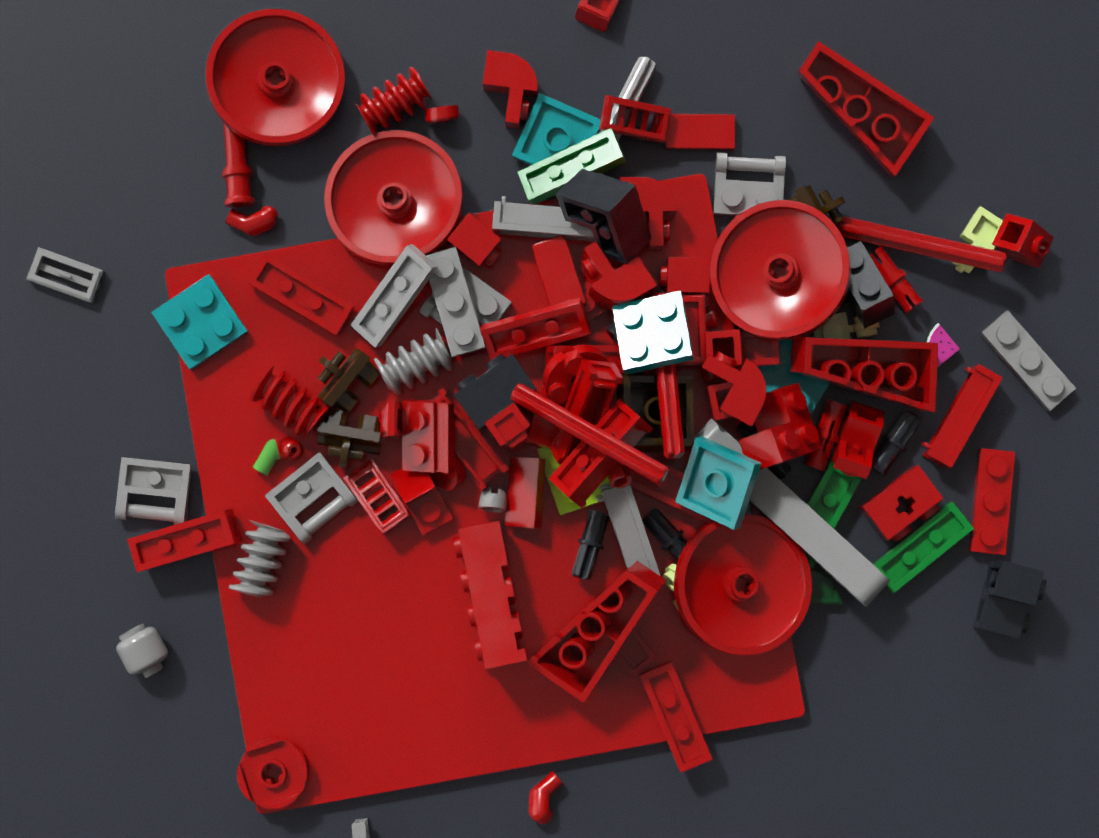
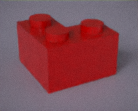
(782, 429)

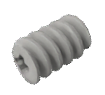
(414, 363)
(260, 560)

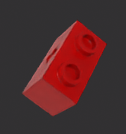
(910, 485)

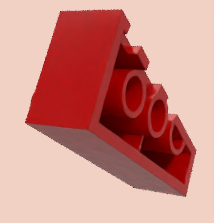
(868, 108)
(879, 368)
(492, 595)
(591, 641)

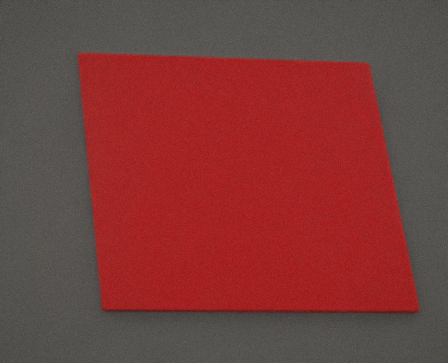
(370, 632)

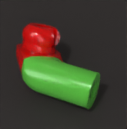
(275, 450)

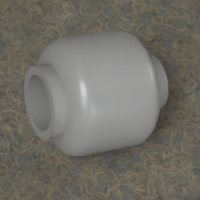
(142, 650)

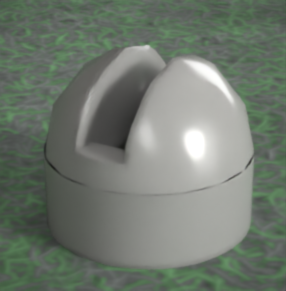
(493, 502)

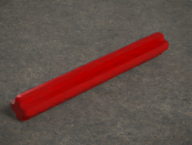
(922, 244)
(670, 409)
(589, 433)

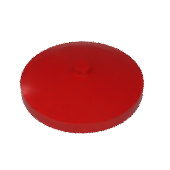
(275, 77)
(393, 195)
(780, 270)
(743, 586)

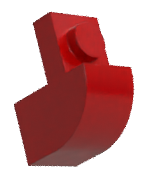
(512, 76)
(656, 203)
(616, 286)
(743, 345)
(747, 389)
(857, 440)

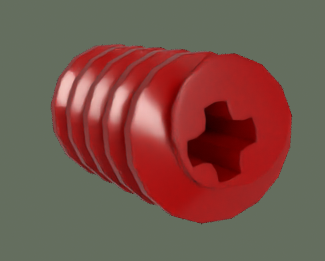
(393, 100)
(288, 402)

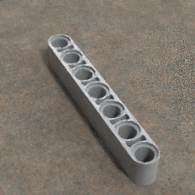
(807, 528)

